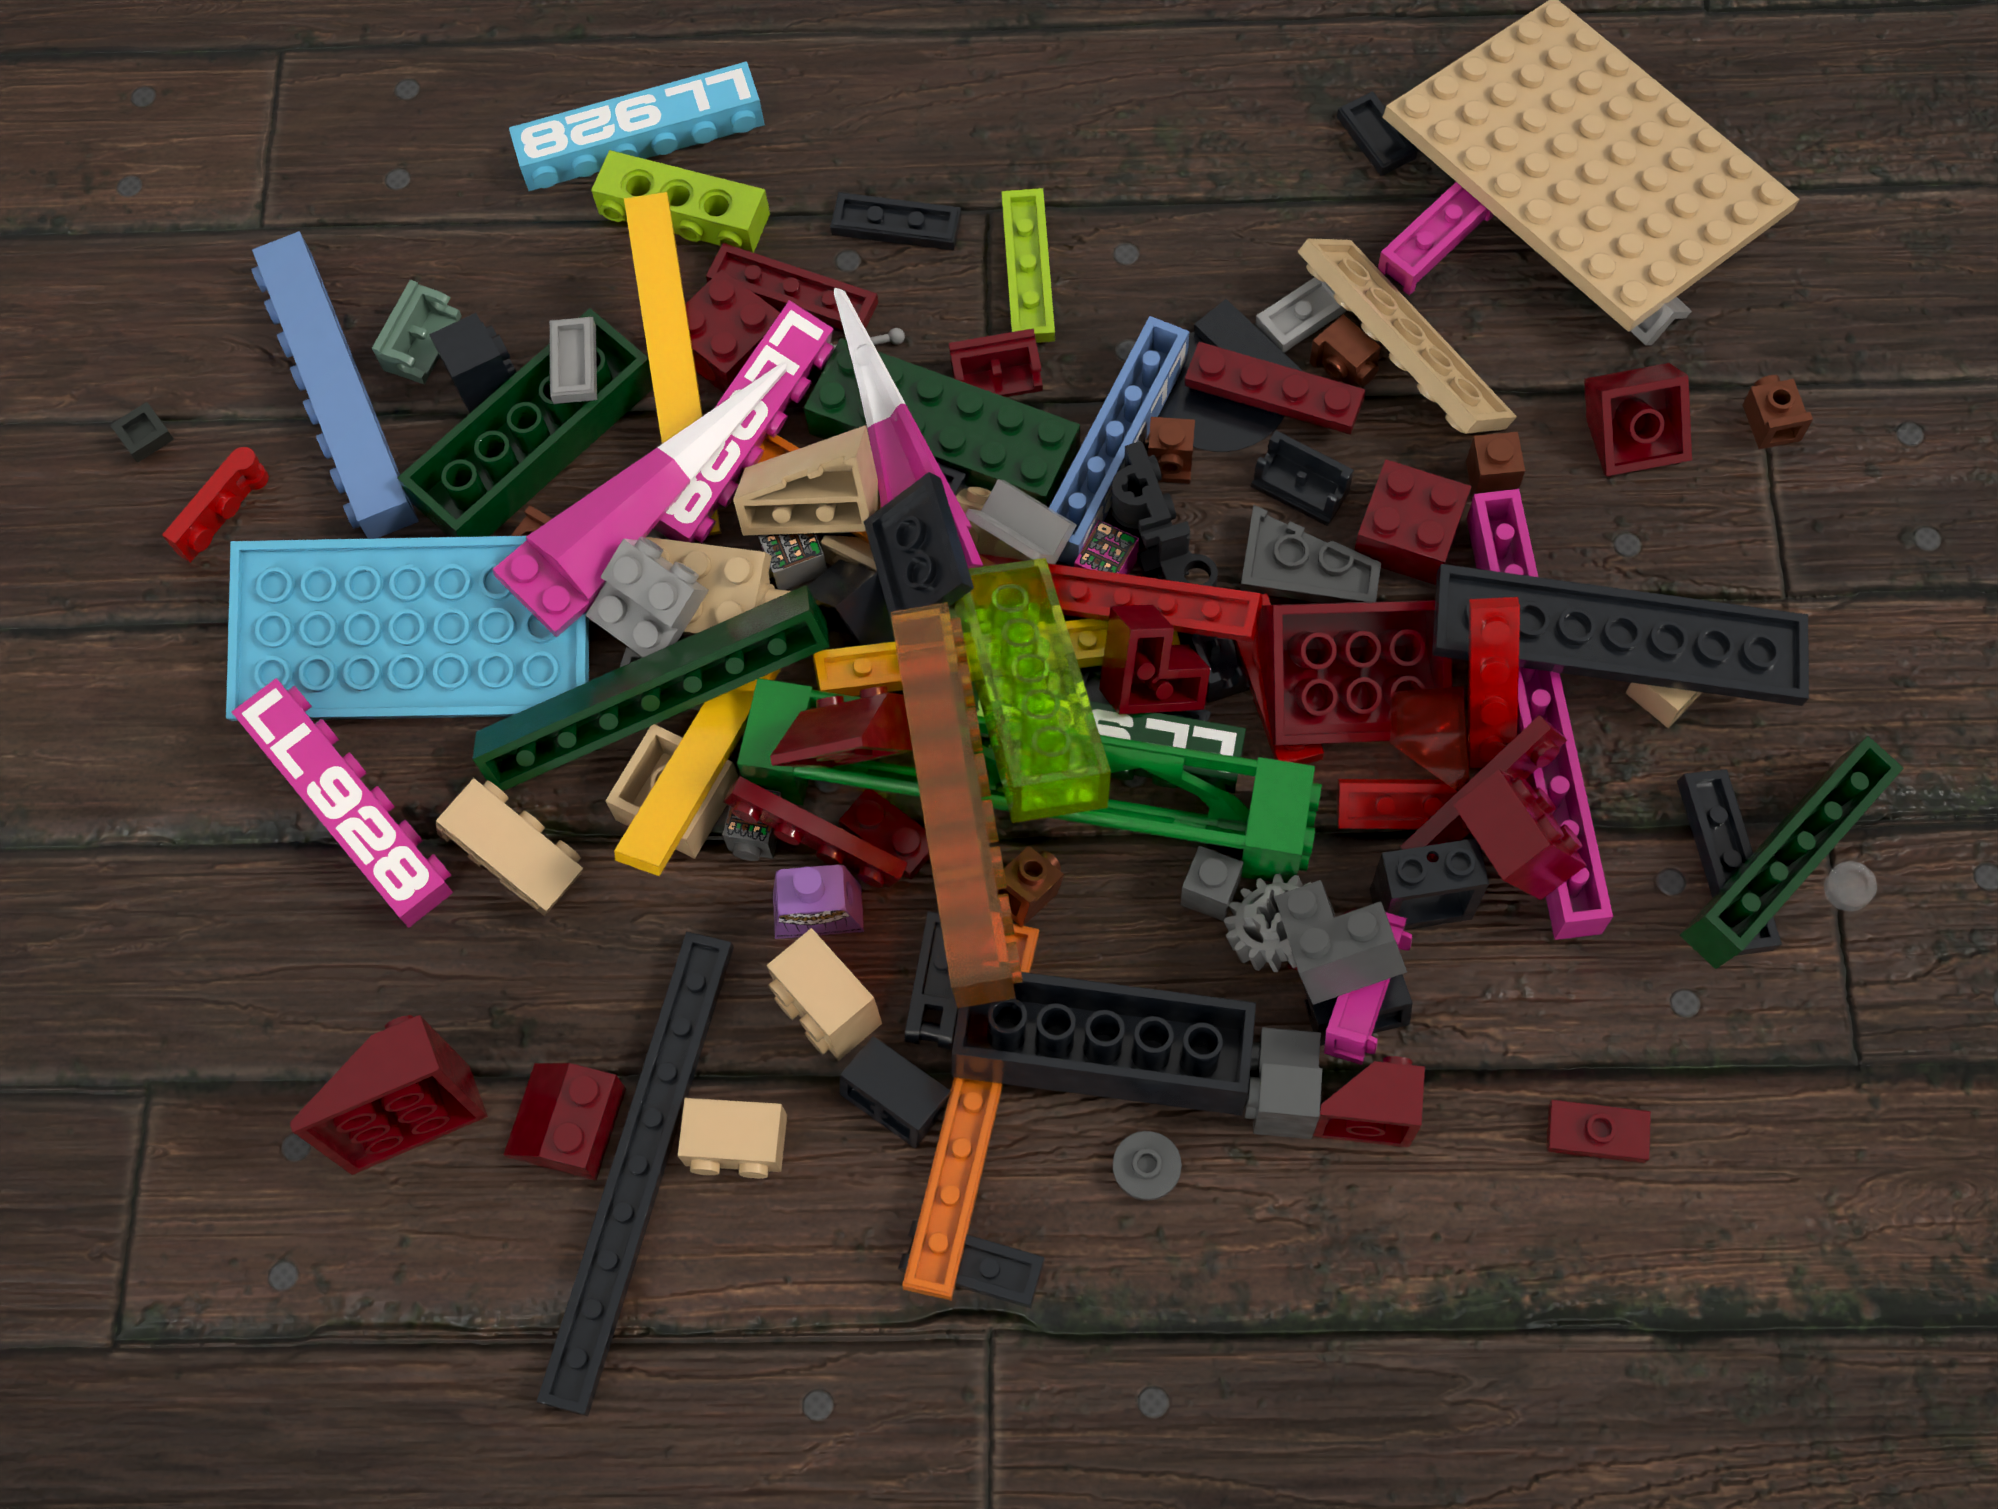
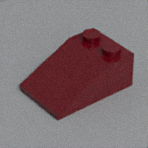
(846, 731)

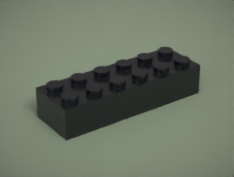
(1111, 1043)

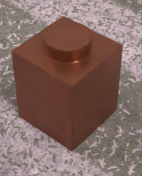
(1495, 463)

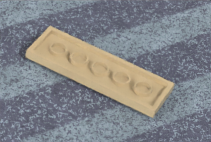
(1407, 335)

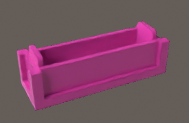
(1432, 236)
(1356, 1012)

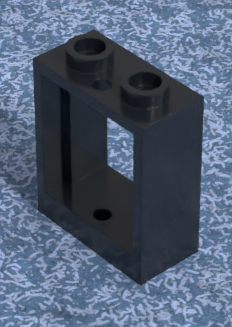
(1428, 890)

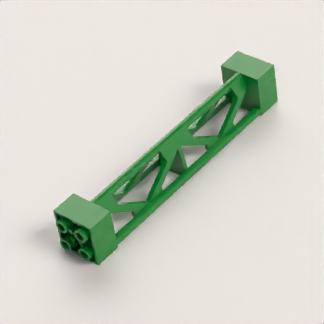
(1273, 833)

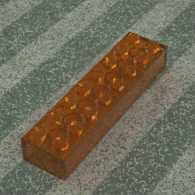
(955, 817)

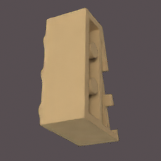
(811, 489)
(509, 845)

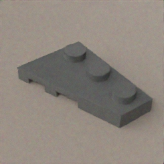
(1302, 567)

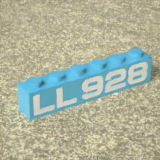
(637, 125)

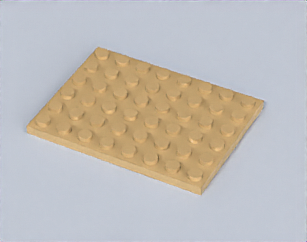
(1591, 162)

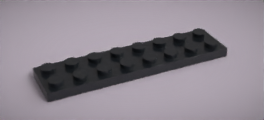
(1634, 635)

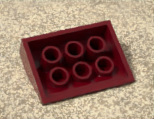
(1339, 665)
(391, 1097)

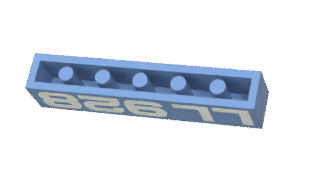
(1122, 420)

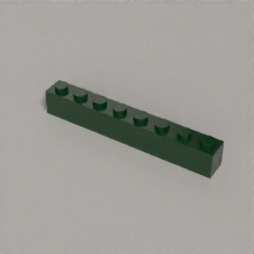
(651, 689)

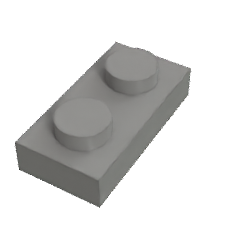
(1299, 314)

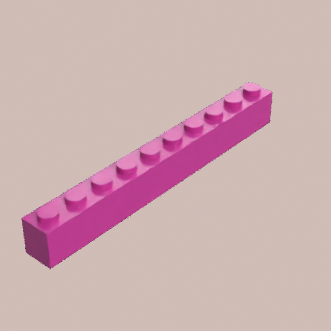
(1504, 545)

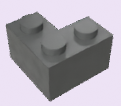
(1339, 951)
(1287, 1085)

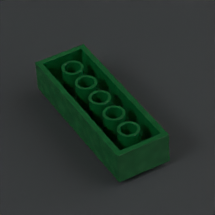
(961, 424)
(522, 439)

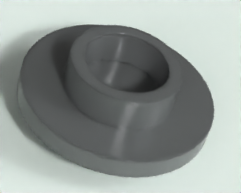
(1147, 1165)

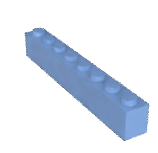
(334, 387)

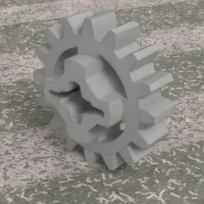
(1260, 919)

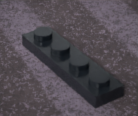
(1721, 838)

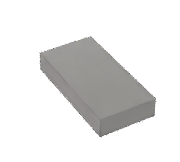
(573, 360)

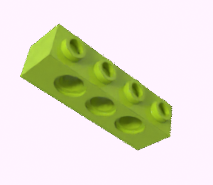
(700, 196)

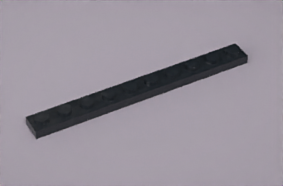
(635, 1176)

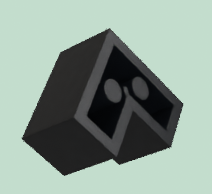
(473, 359)
(853, 604)

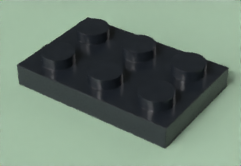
(918, 548)

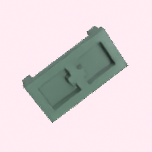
(405, 340)

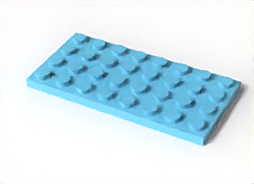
(392, 629)

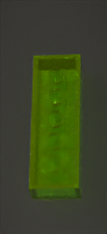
(1032, 693)

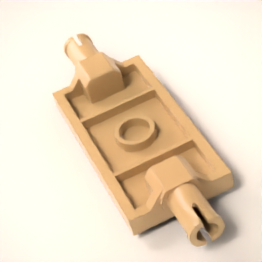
(733, 576)

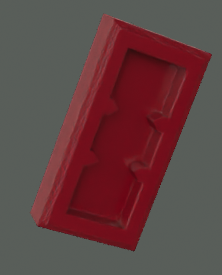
(1598, 1131)

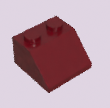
(1639, 418)
(1376, 1105)
(566, 1118)

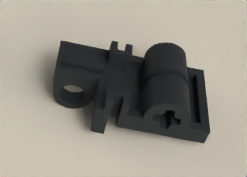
(1147, 514)

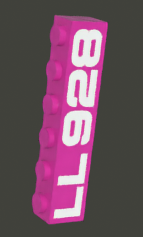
(793, 339)
(343, 802)

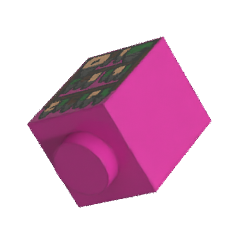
(1109, 550)

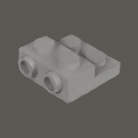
(646, 597)

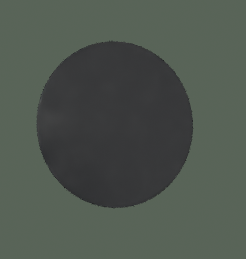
(1219, 422)

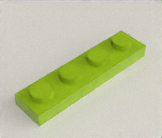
(1028, 263)

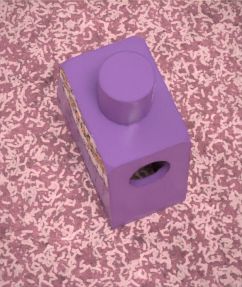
(817, 899)

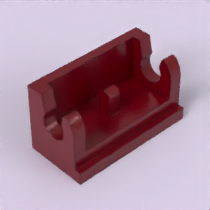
(999, 363)

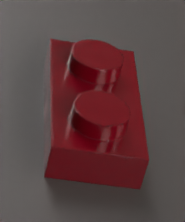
(887, 828)

